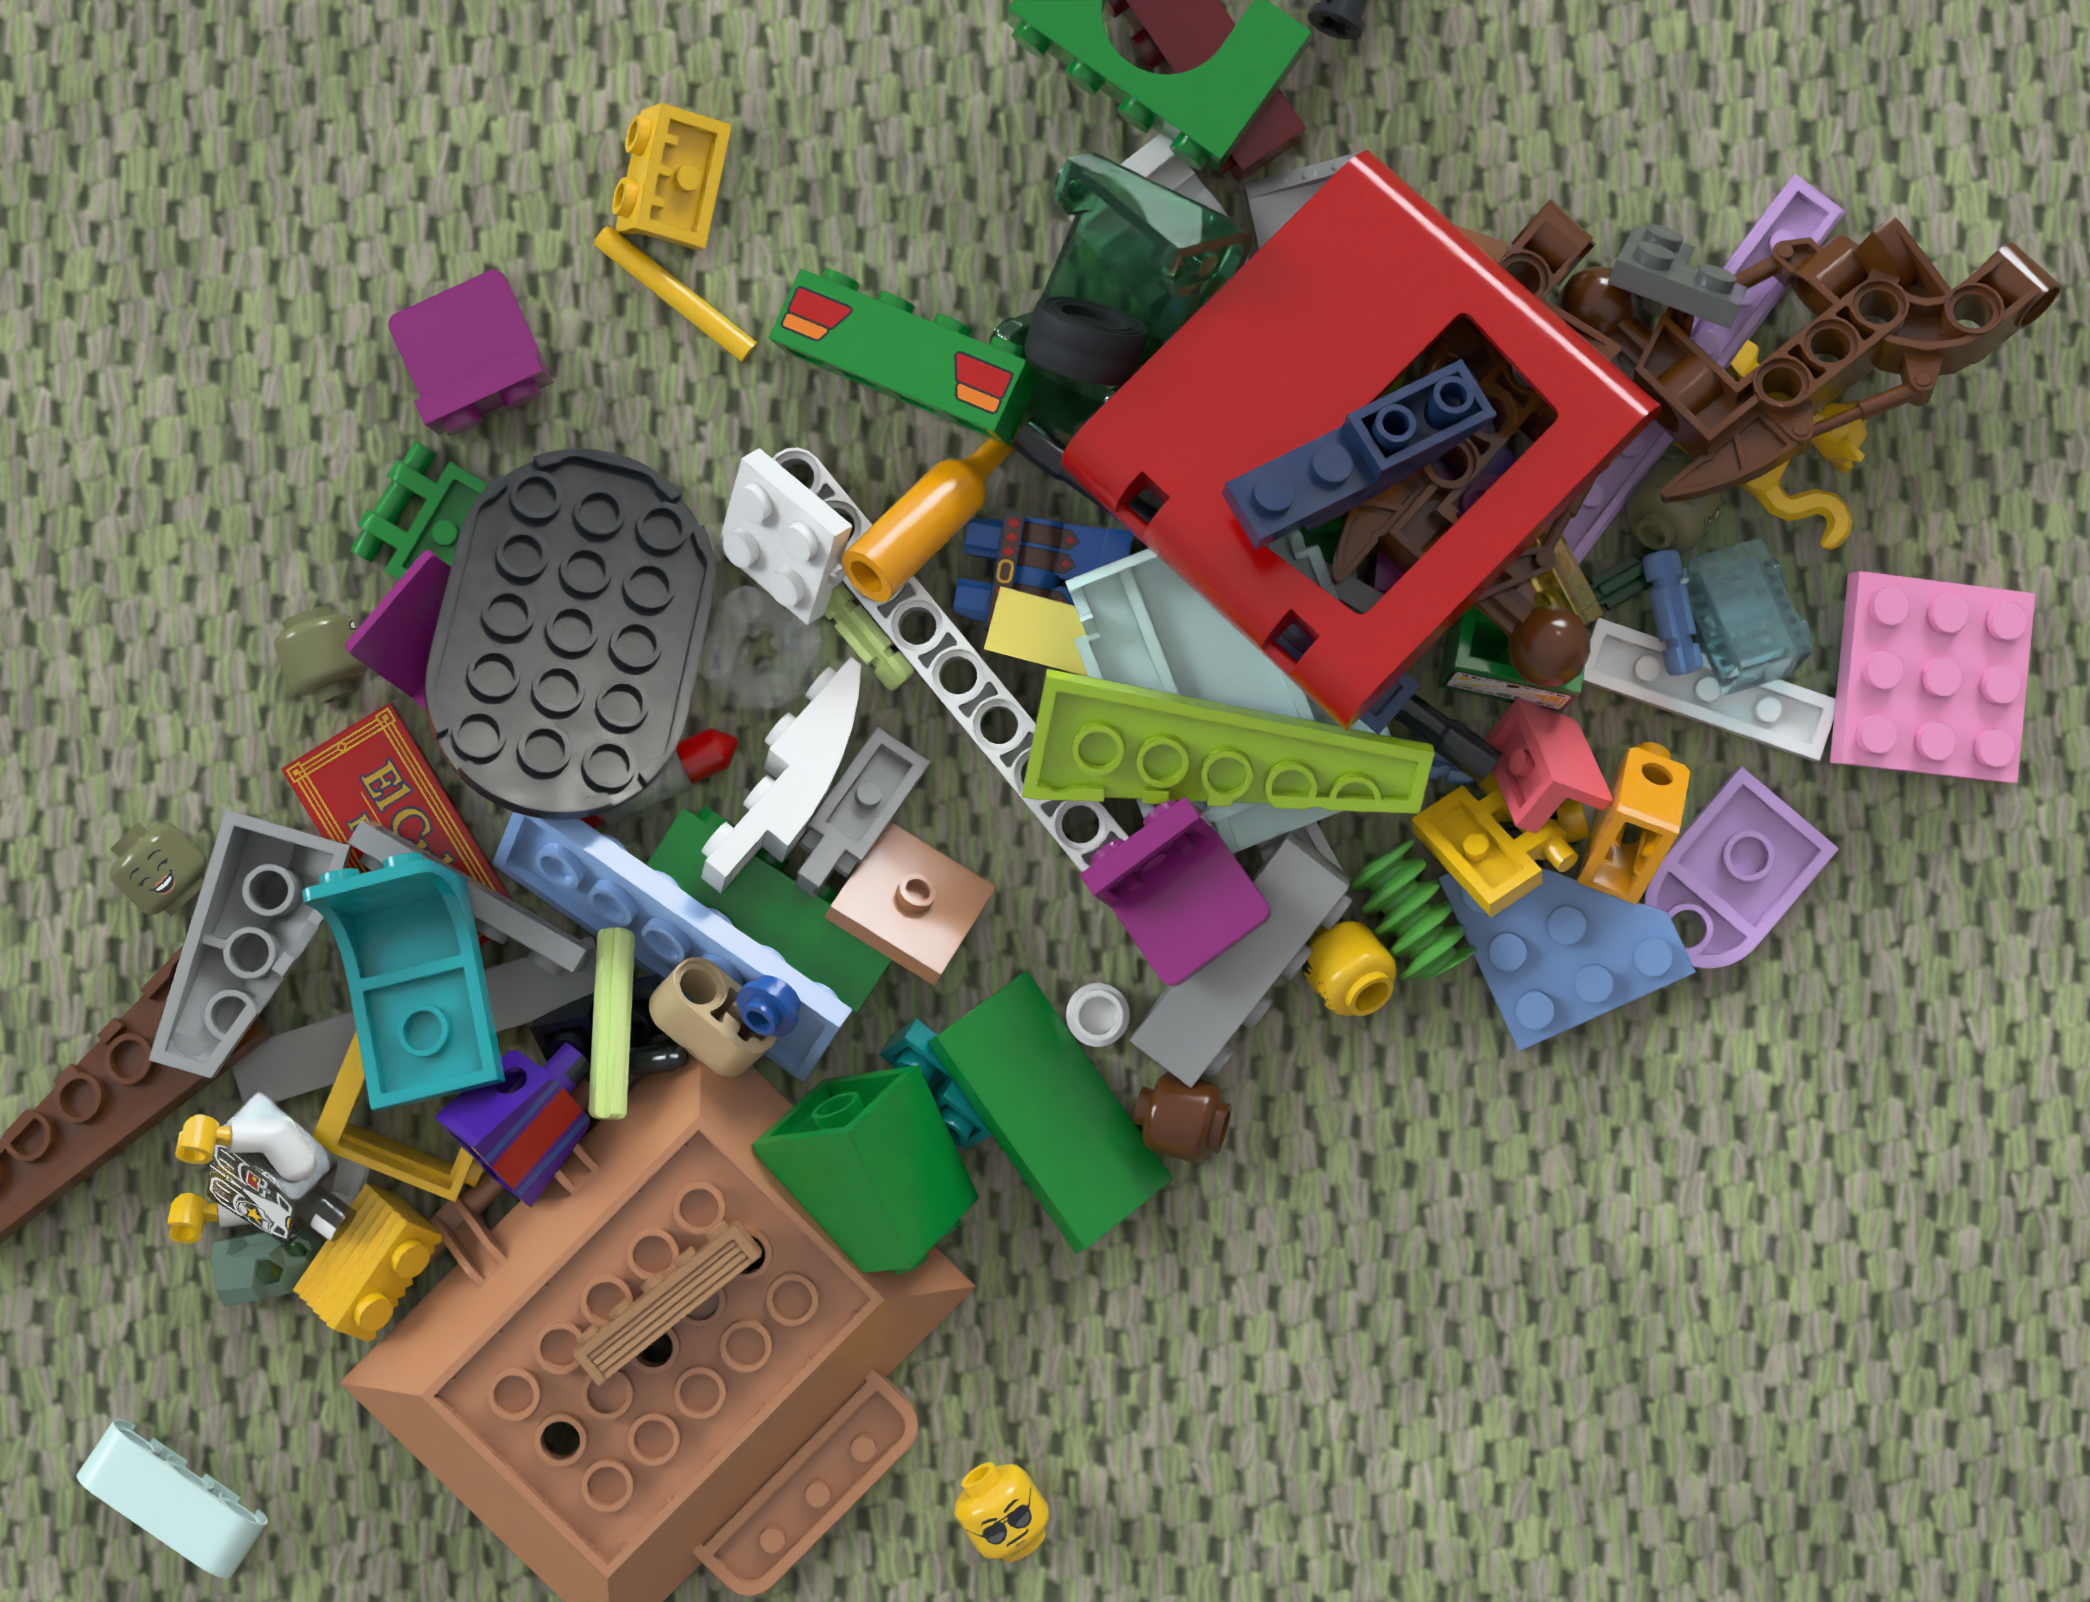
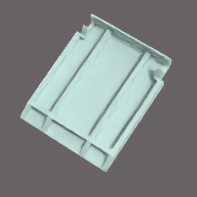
(1164, 637)

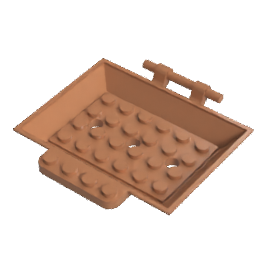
(723, 1449)

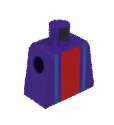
(523, 1125)

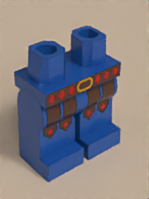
(1033, 559)

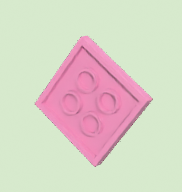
(1932, 677)

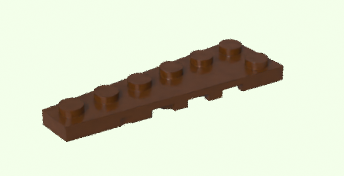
(99, 1107)

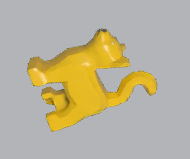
(1836, 446)

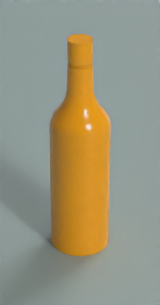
(921, 522)

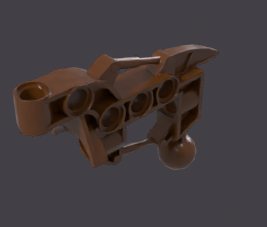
(1743, 432)
(1407, 519)

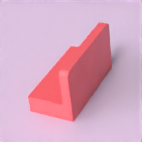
(1544, 764)

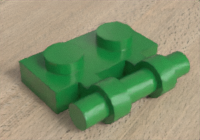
(437, 522)

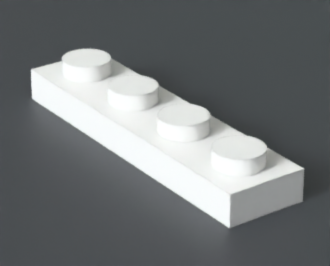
(1769, 714)

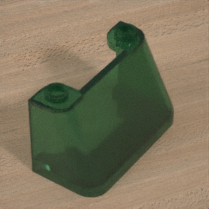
(1135, 252)

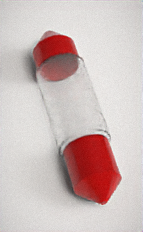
(691, 762)

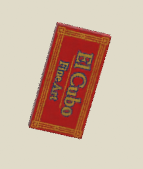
(384, 777)

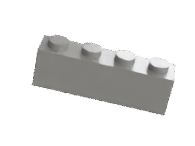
(1195, 1020)

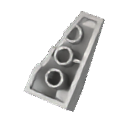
(241, 938)

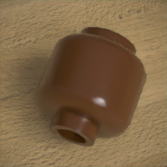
(1182, 1119)

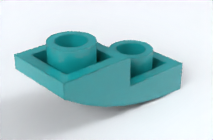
(910, 1048)

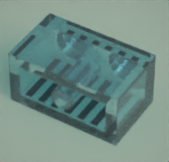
(1745, 616)

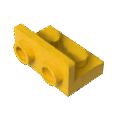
(671, 175)

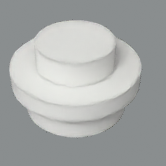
(1097, 1014)

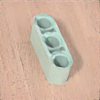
(170, 1501)

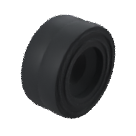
(1085, 340)

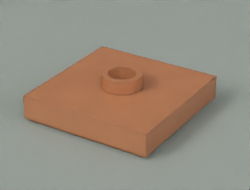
(910, 903)

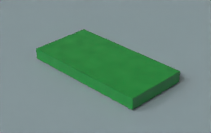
(1050, 1111)

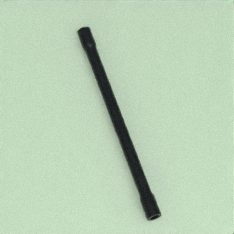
(1448, 736)

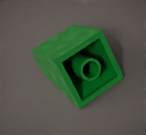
(872, 1166)

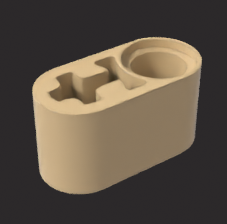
(713, 1024)

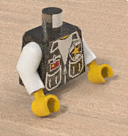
(259, 1175)

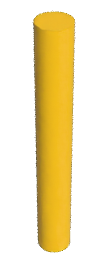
(675, 293)

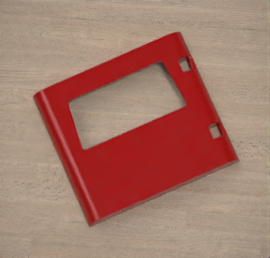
(1283, 359)

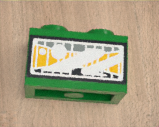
(1479, 665)

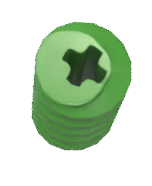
(1410, 914)

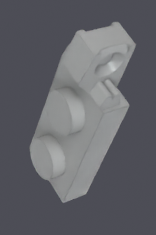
(858, 809)

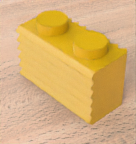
(368, 1268)

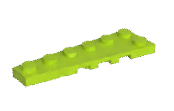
(1163, 746)

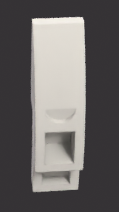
(805, 762)

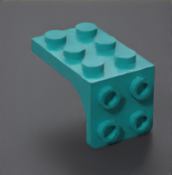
(412, 978)

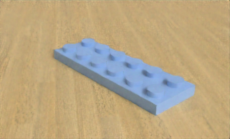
(605, 887)

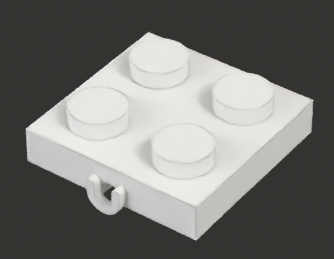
(784, 536)

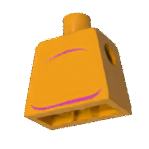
(1647, 793)

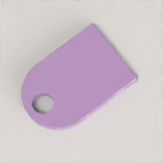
(1738, 868)

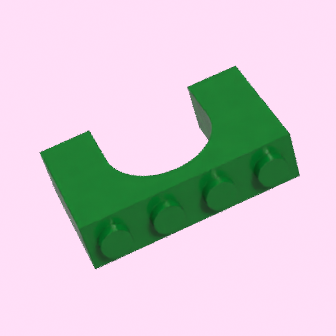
(1197, 109)

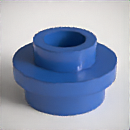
(769, 1006)

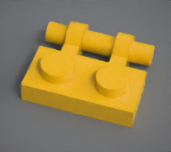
(1482, 854)

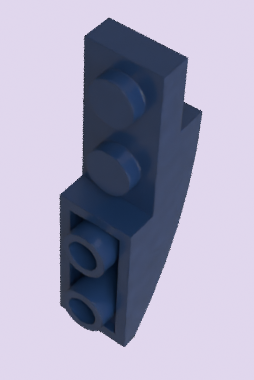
(1360, 458)

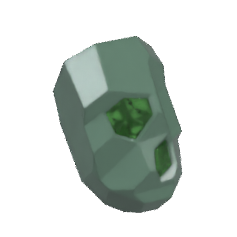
(259, 1266)

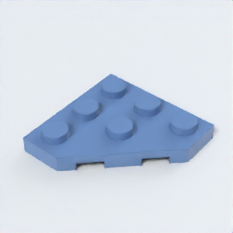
(1567, 953)

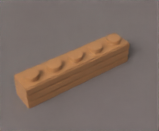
(666, 1300)

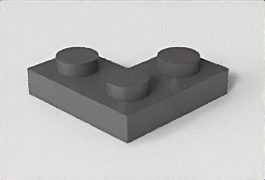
(1657, 268)

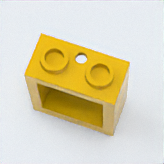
(379, 1152)

